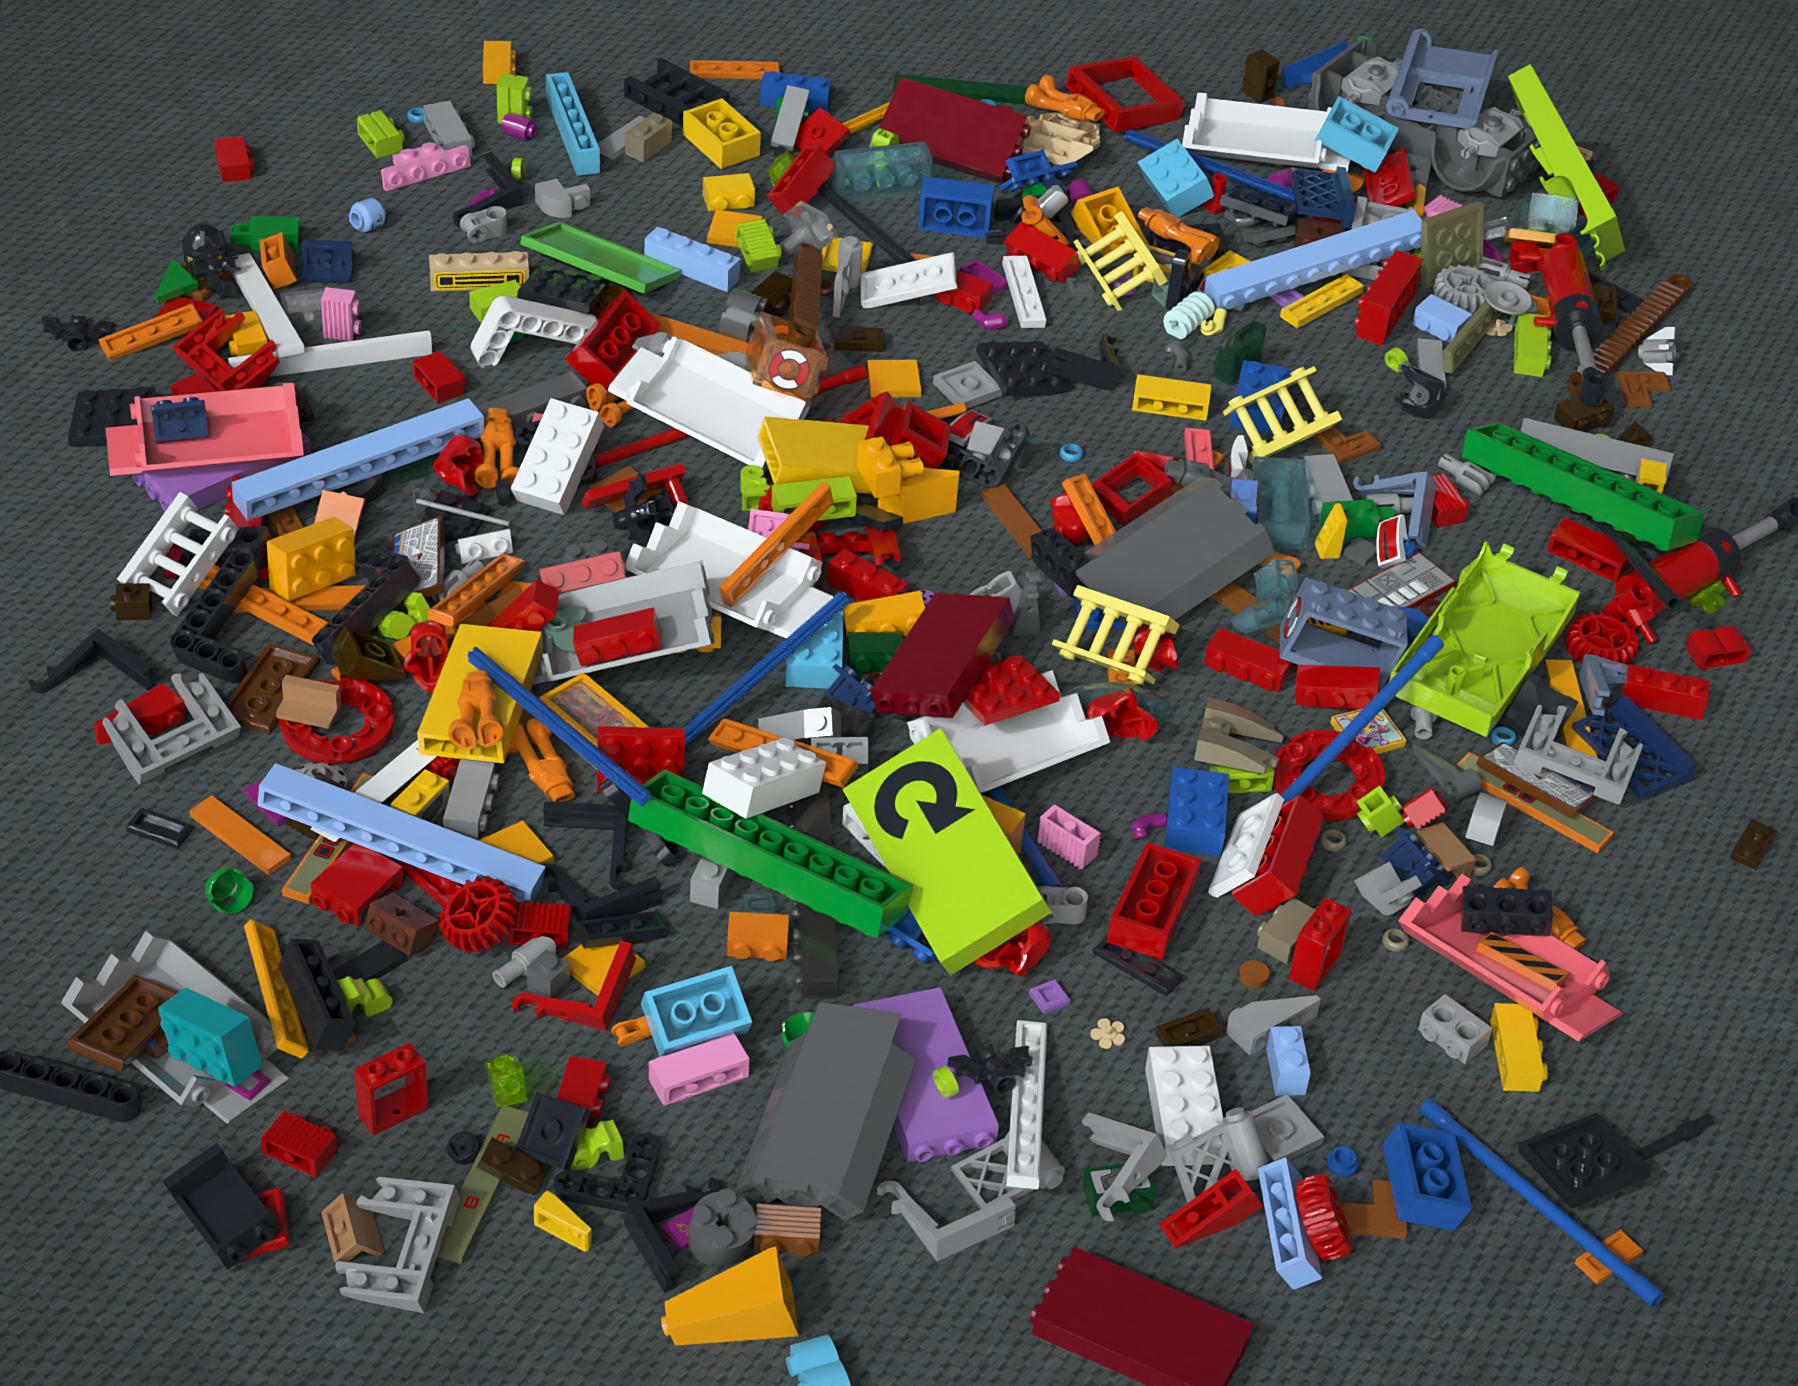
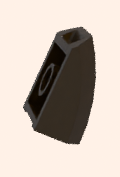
(366, 657)

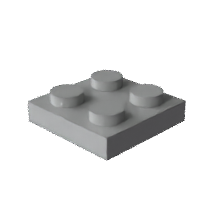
(967, 385)
(1285, 1130)

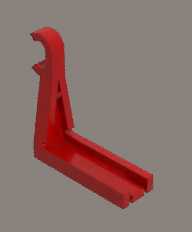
(880, 414)
(582, 1013)

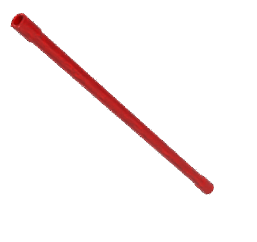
(844, 377)

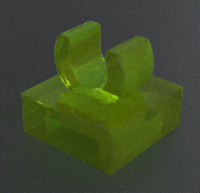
(1709, 598)

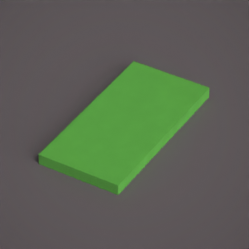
(601, 257)

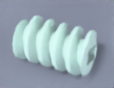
(1188, 314)

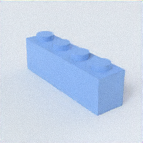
(694, 258)
(1290, 1242)

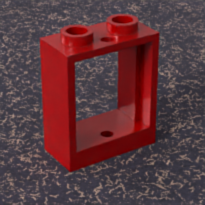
(929, 442)
(1122, 474)
(1320, 944)
(409, 1100)

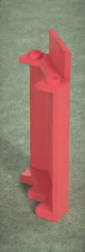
(241, 430)
(1568, 1007)

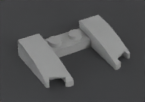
(1541, 751)
(148, 758)
(408, 1285)

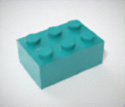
(210, 1037)

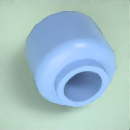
(367, 215)

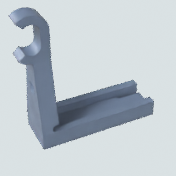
(1424, 492)
(1595, 676)

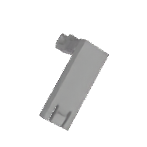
(1144, 1151)
(956, 1235)

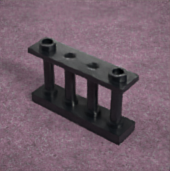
(661, 102)

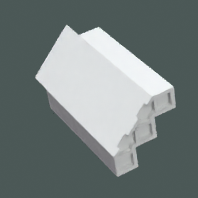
(1259, 134)
(704, 397)
(774, 603)
(1019, 743)

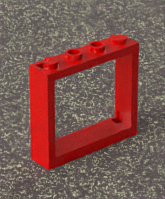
(1084, 79)

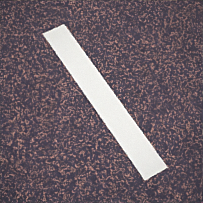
(390, 778)

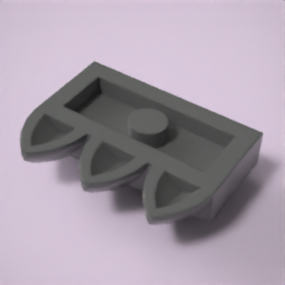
(1262, 234)

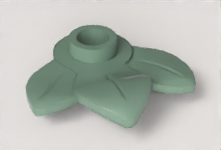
(564, 626)

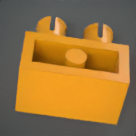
(881, 468)

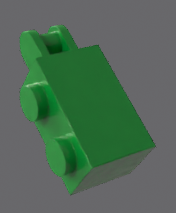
(264, 227)
(1361, 516)

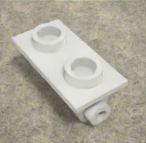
(484, 546)

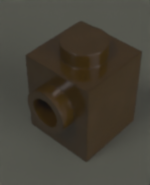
(132, 601)

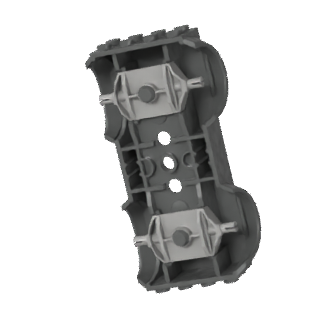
(1475, 159)

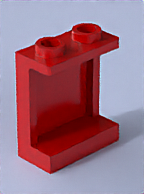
(355, 882)

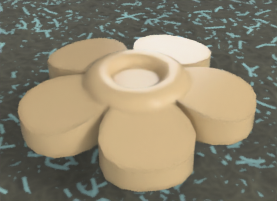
(1499, 328)
(1108, 1033)

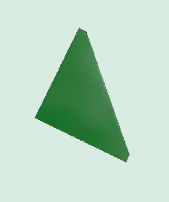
(175, 283)

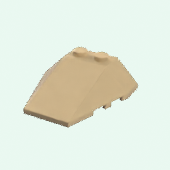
(1061, 139)

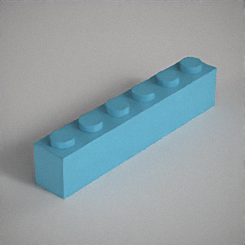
(572, 124)

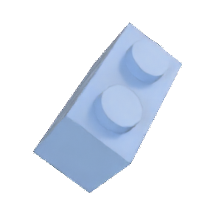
(1440, 318)
(1288, 1060)

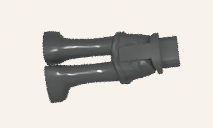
(1188, 471)

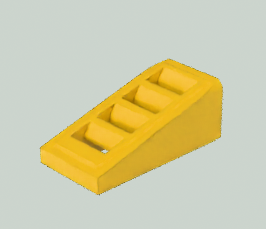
(1331, 536)
(561, 1222)

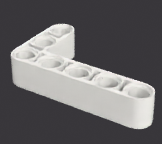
(528, 317)

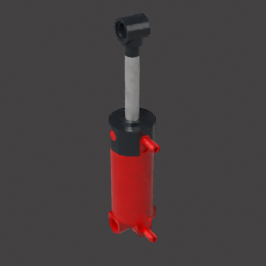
(1572, 309)
(1693, 569)

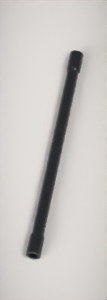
(899, 255)
(1665, 593)

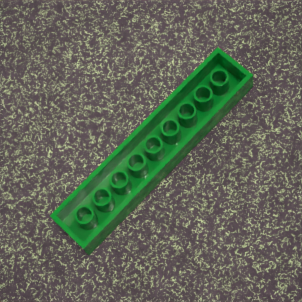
(1583, 486)
(773, 855)

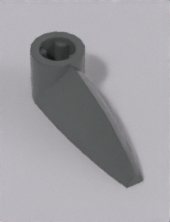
(1450, 776)

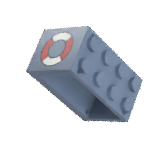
(1340, 607)

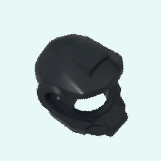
(1427, 392)

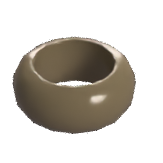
(1333, 846)
(1482, 871)
(1397, 947)

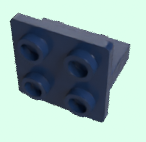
(327, 260)
(179, 420)
(852, 690)
(1412, 858)

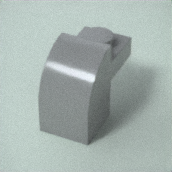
(561, 202)
(1486, 819)
(1386, 890)

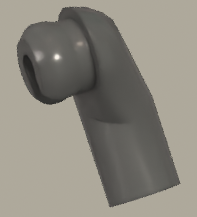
(1240, 219)
(1181, 354)

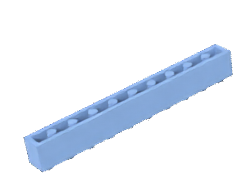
(1314, 261)
(355, 459)
(395, 832)

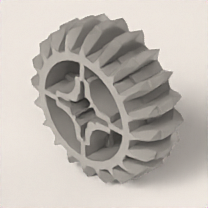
(1462, 287)

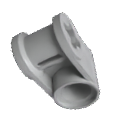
(487, 225)
(1066, 904)

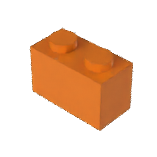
(278, 261)
(757, 935)

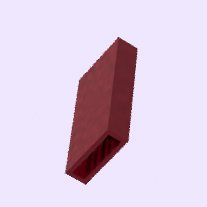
(957, 129)
(943, 655)
(1138, 1325)

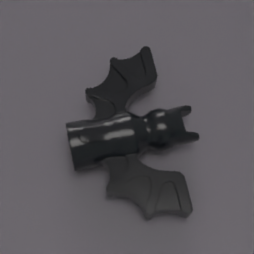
(211, 267)
(77, 333)
(635, 514)
(993, 1067)

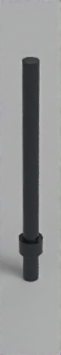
(1684, 1131)

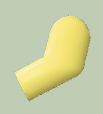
(1216, 325)

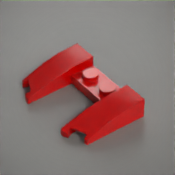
(199, 349)
(877, 543)

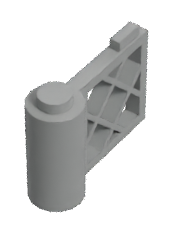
(848, 271)
(1239, 1143)
(1050, 1173)

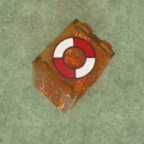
(783, 365)

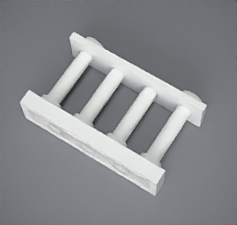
(161, 539)

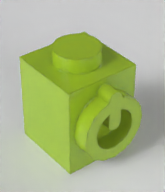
(1380, 812)

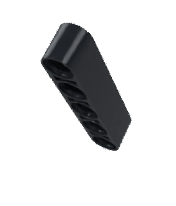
(68, 1086)

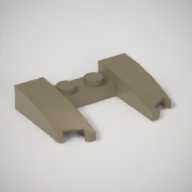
(1219, 748)

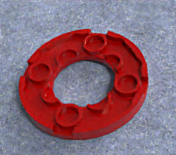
(1306, 747)
(342, 749)

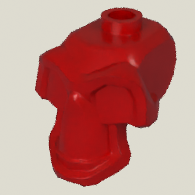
(459, 462)
(1067, 520)
(1164, 652)
(427, 653)
(1123, 715)
(1019, 952)

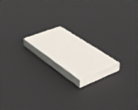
(908, 280)
(1246, 845)

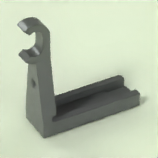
(1027, 612)

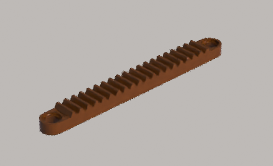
(805, 295)
(1635, 328)

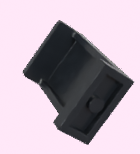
(222, 1206)

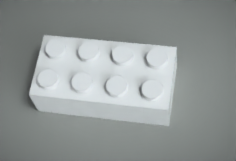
(557, 456)
(764, 777)
(1183, 1097)

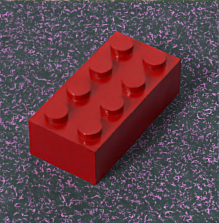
(1388, 297)
(610, 339)
(1283, 858)
(1154, 900)

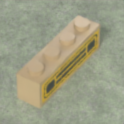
(476, 270)

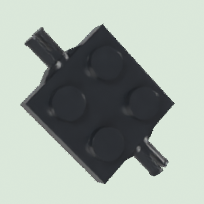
(458, 525)

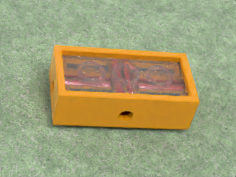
(588, 706)

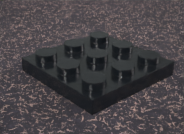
(1259, 206)
(563, 289)
(1021, 368)
(103, 409)
(1584, 1160)

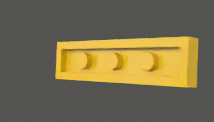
(1321, 301)

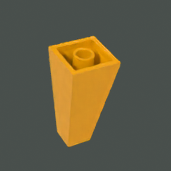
(736, 1305)

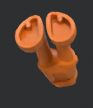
(1071, 105)
(1202, 244)
(601, 400)
(497, 436)
(476, 697)
(547, 773)
(1562, 925)

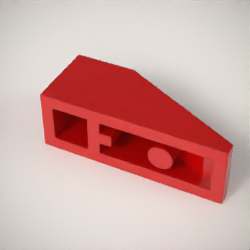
(154, 711)
(1212, 1211)

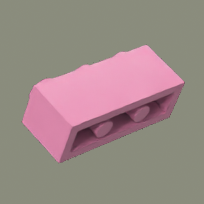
(698, 1069)

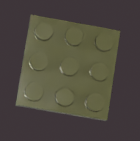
(1451, 240)

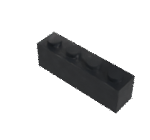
(316, 995)

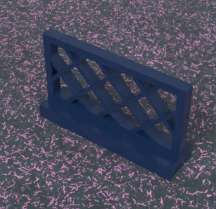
(1337, 198)
(1654, 741)

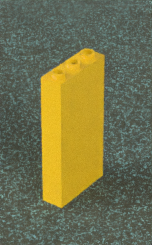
(812, 450)
(513, 650)

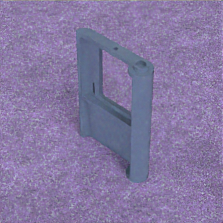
(1445, 68)

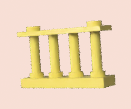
(1141, 257)
(1281, 438)
(1113, 609)

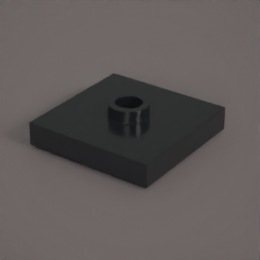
(553, 1131)

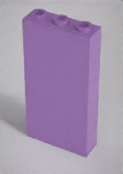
(203, 484)
(926, 1120)

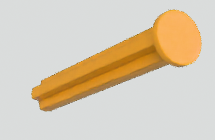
(866, 119)

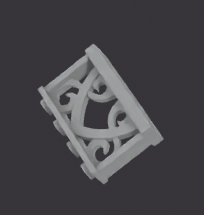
(1366, 214)

